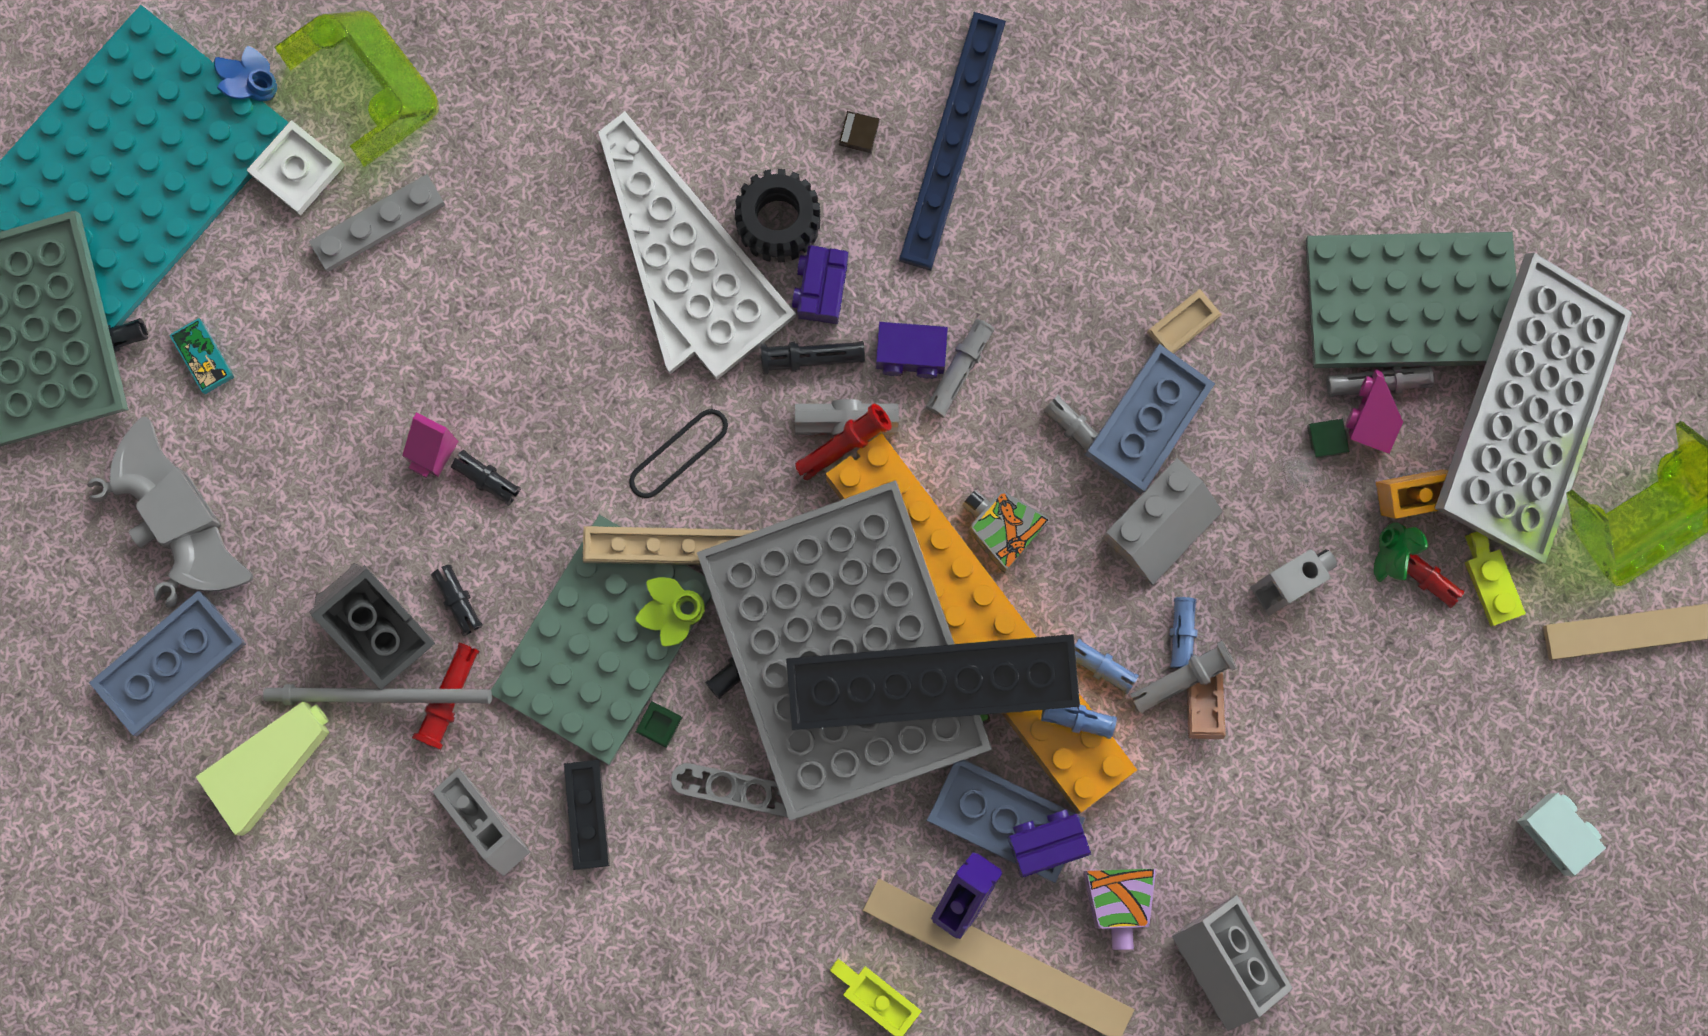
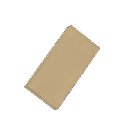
(1184, 322)

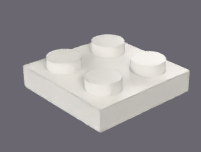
(295, 167)

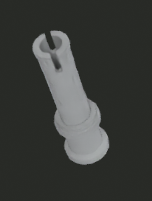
(1198, 670)

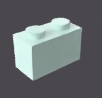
(1562, 833)

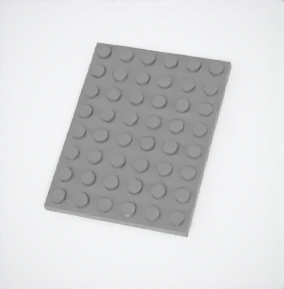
(830, 587)

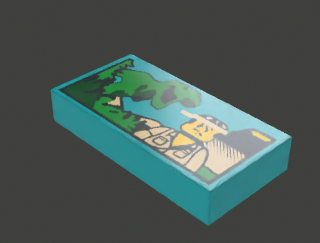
(202, 356)

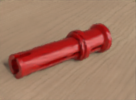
(855, 435)
(440, 714)

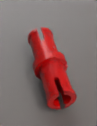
(1433, 580)

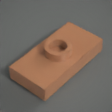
(1206, 710)

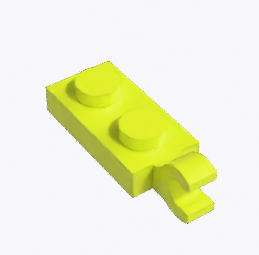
(1492, 581)
(877, 998)

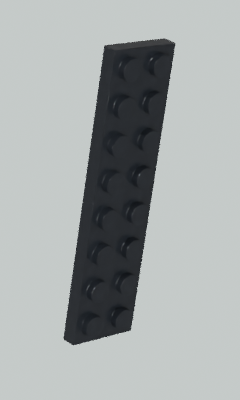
(933, 682)

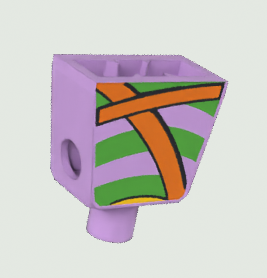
(1121, 902)

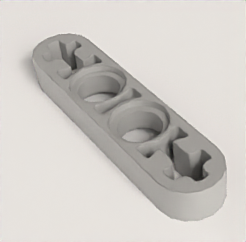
(736, 797)

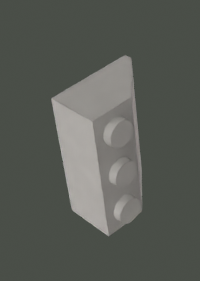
(1163, 521)
(1232, 963)

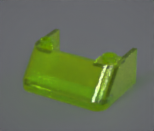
(405, 98)
(1653, 521)

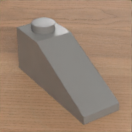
(481, 822)

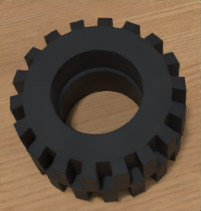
(777, 242)

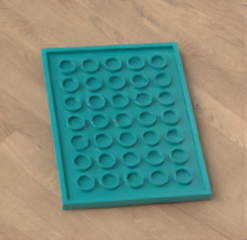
(141, 156)

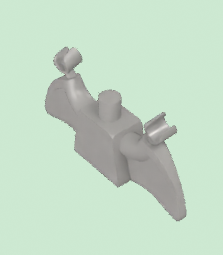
(171, 514)

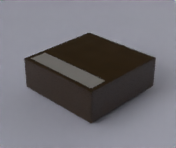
(859, 132)

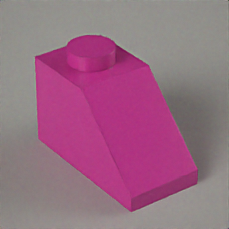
(428, 446)

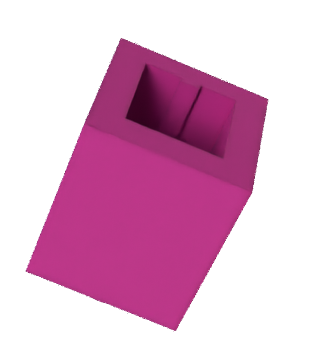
(1377, 418)

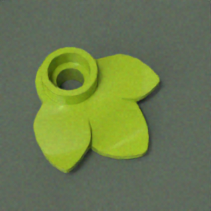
(665, 611)

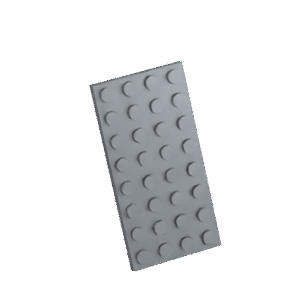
(1534, 409)

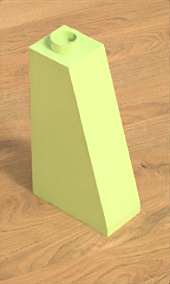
(260, 768)

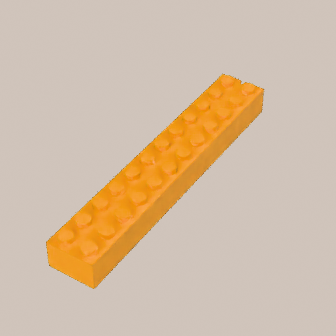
(978, 611)

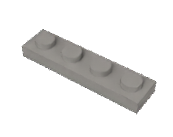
(377, 223)

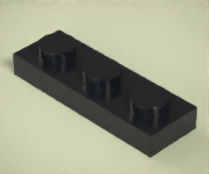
(586, 814)

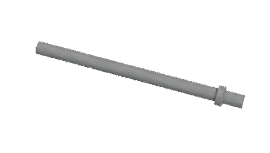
(290, 694)

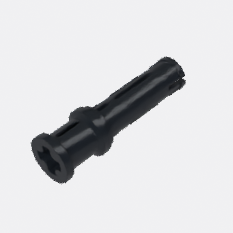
(853, 353)

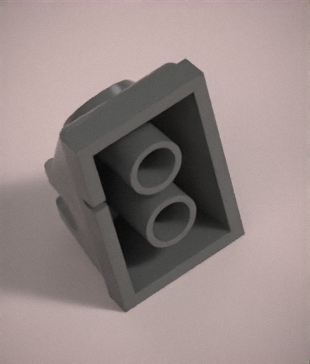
(370, 625)

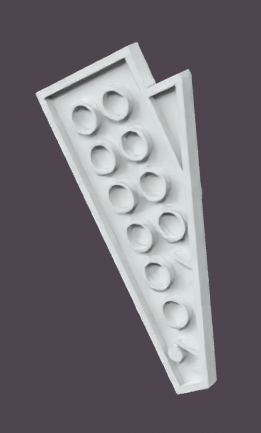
(694, 275)

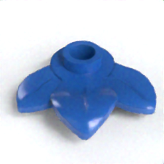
(244, 76)

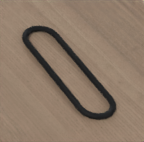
(687, 464)

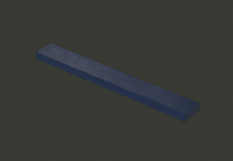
(952, 141)

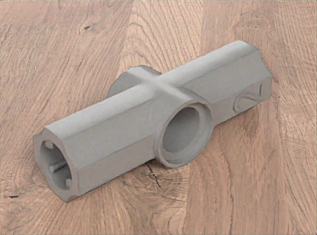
(831, 418)

